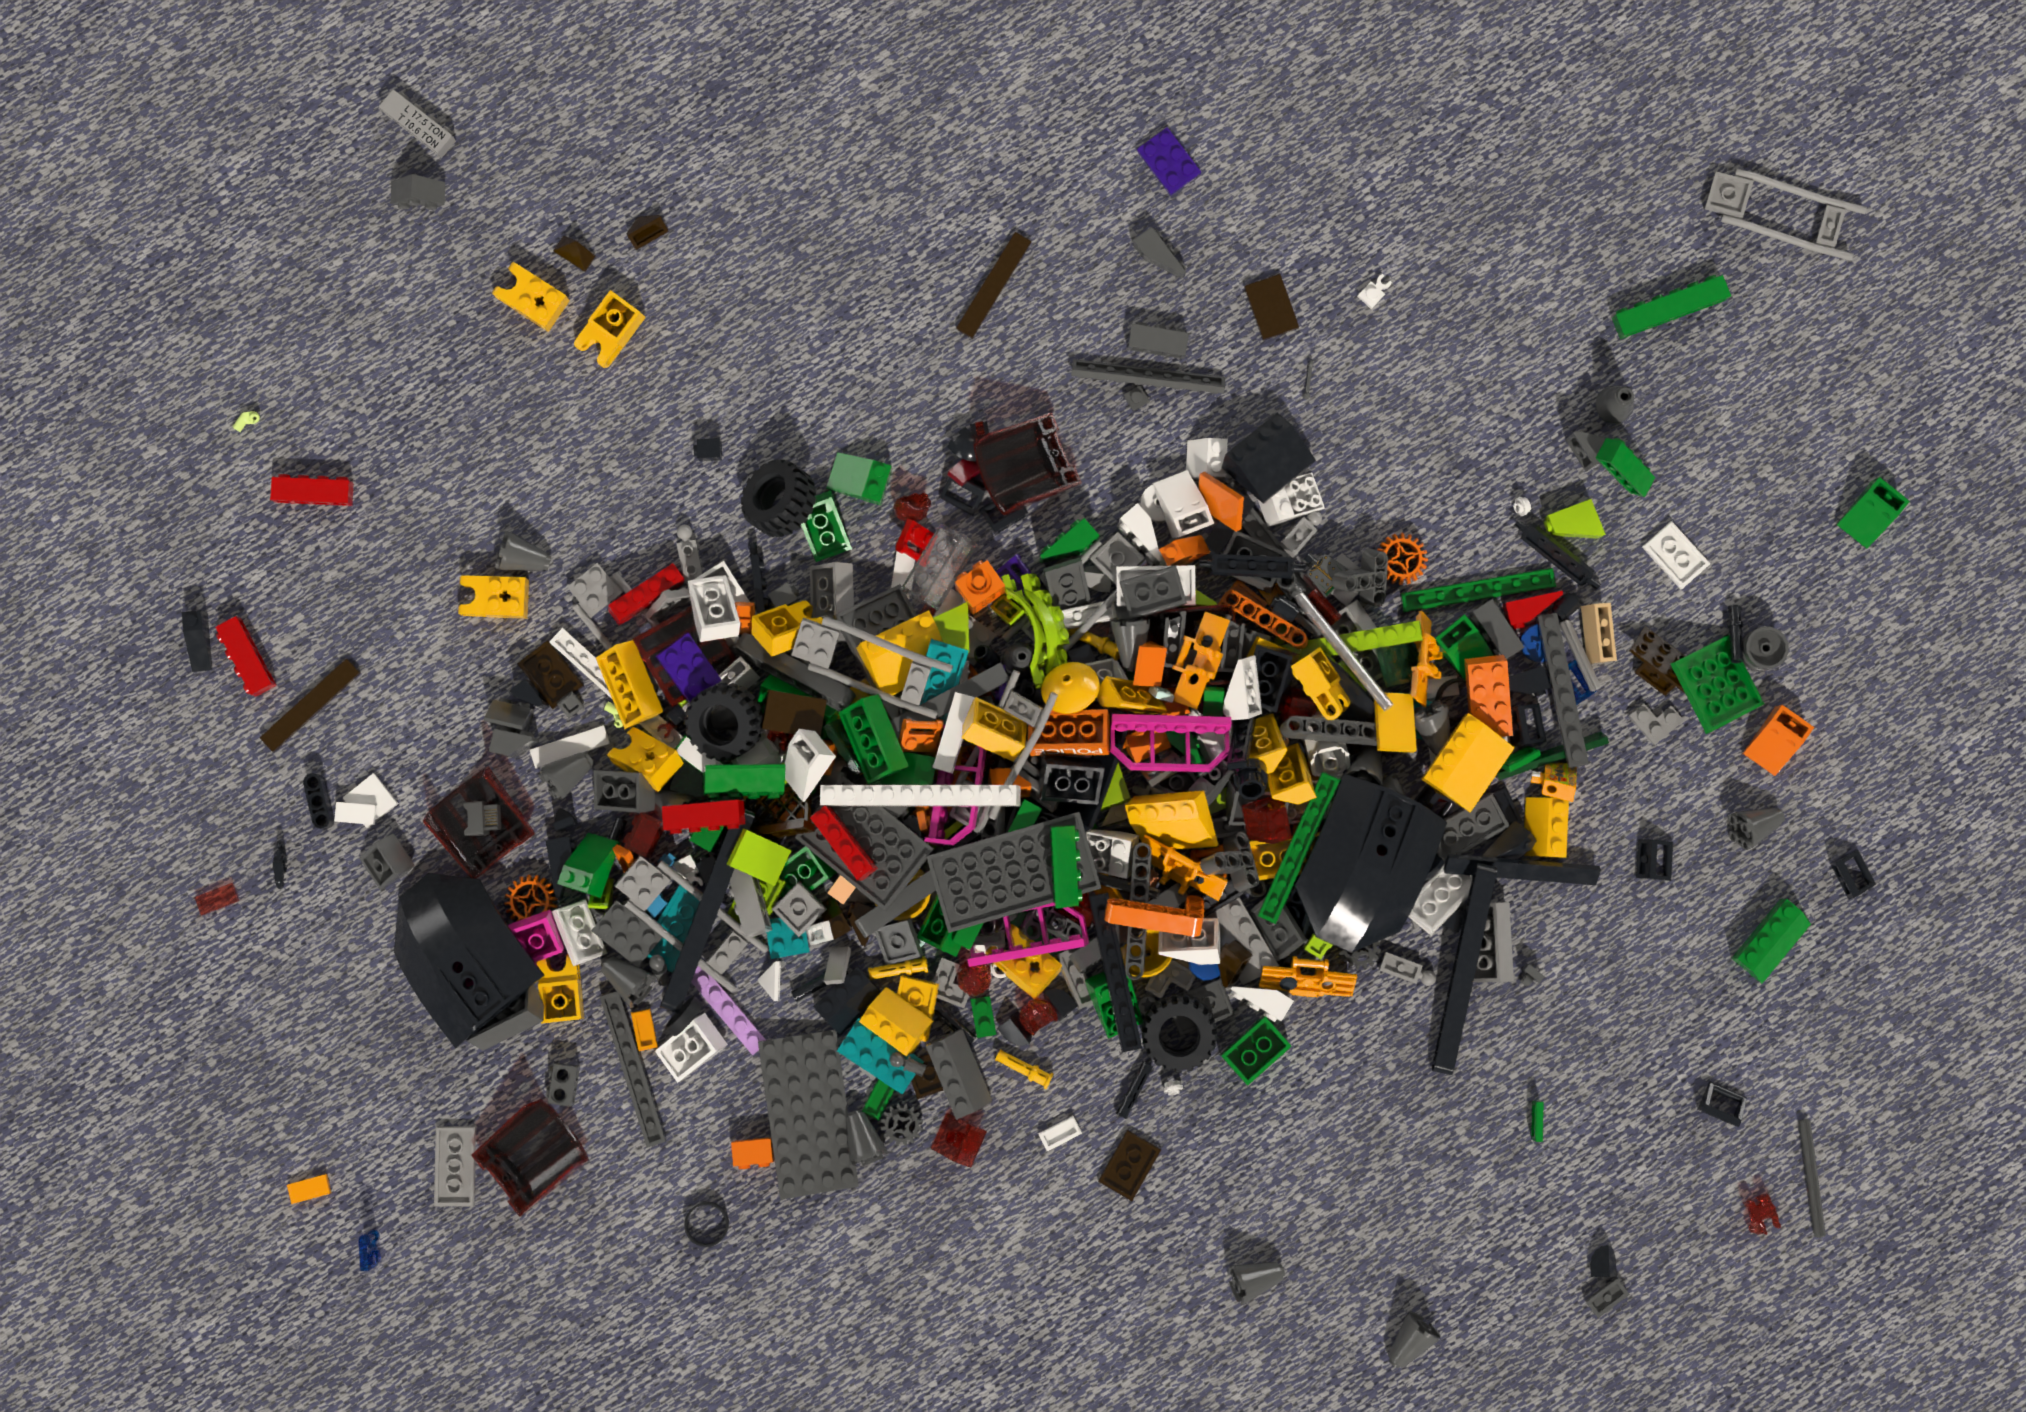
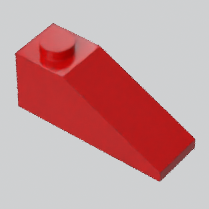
(1524, 610)

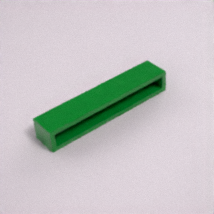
(1671, 307)

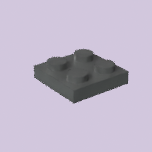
(898, 941)

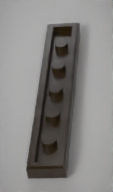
(993, 285)
(310, 705)

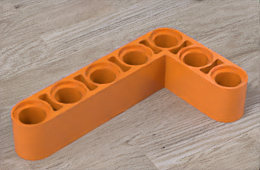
(1256, 616)
(1157, 917)

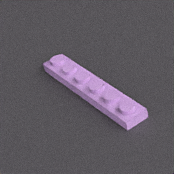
(727, 1010)

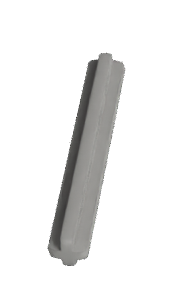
(1580, 655)

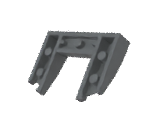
(1231, 646)

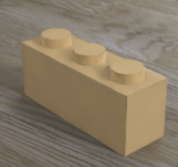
(1598, 633)

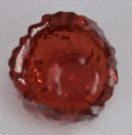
(912, 507)
(974, 979)
(1037, 1014)

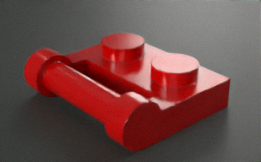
(915, 535)

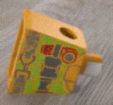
(1557, 781)

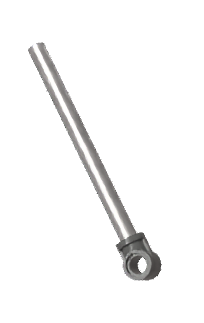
(1295, 592)

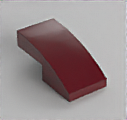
(963, 471)

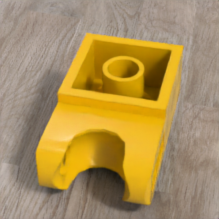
(528, 293)
(605, 330)
(490, 595)
(780, 626)
(1321, 683)
(647, 756)
(1020, 969)
(561, 983)

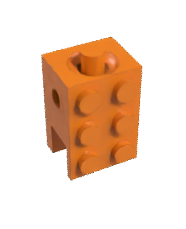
(979, 586)

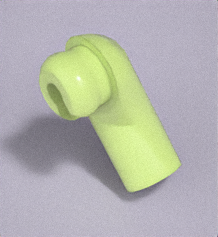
(246, 418)
(610, 707)

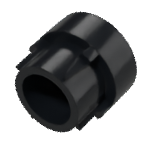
(1251, 780)

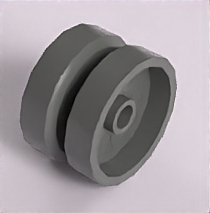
(1774, 652)

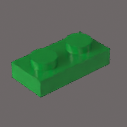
(983, 1017)

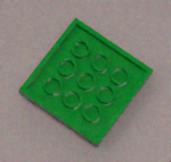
(1715, 686)

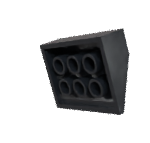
(1268, 458)

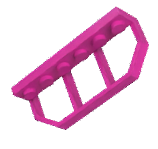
(1165, 723)
(940, 813)
(1035, 948)

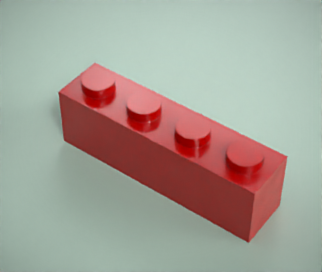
(312, 491)
(645, 594)
(245, 655)
(703, 815)
(843, 843)

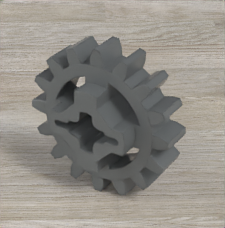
(1366, 953)
(906, 1132)

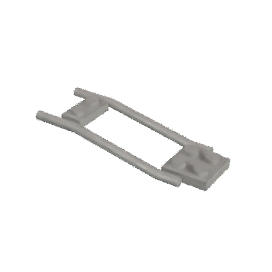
(1730, 197)
(1113, 554)
(596, 591)
(817, 645)
(1025, 711)
(645, 882)

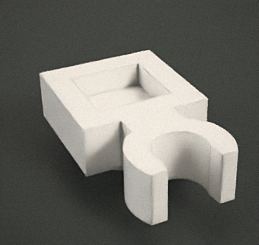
(1372, 293)
(687, 868)

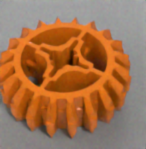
(1400, 551)
(532, 892)

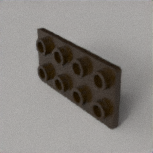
(1656, 659)

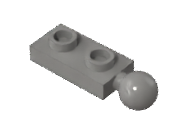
(1301, 533)
(688, 554)
(1406, 970)

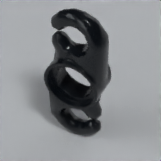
(279, 864)

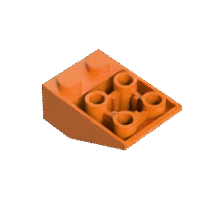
(1778, 739)

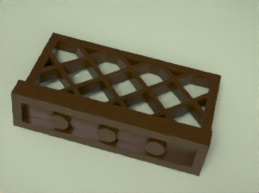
(781, 828)

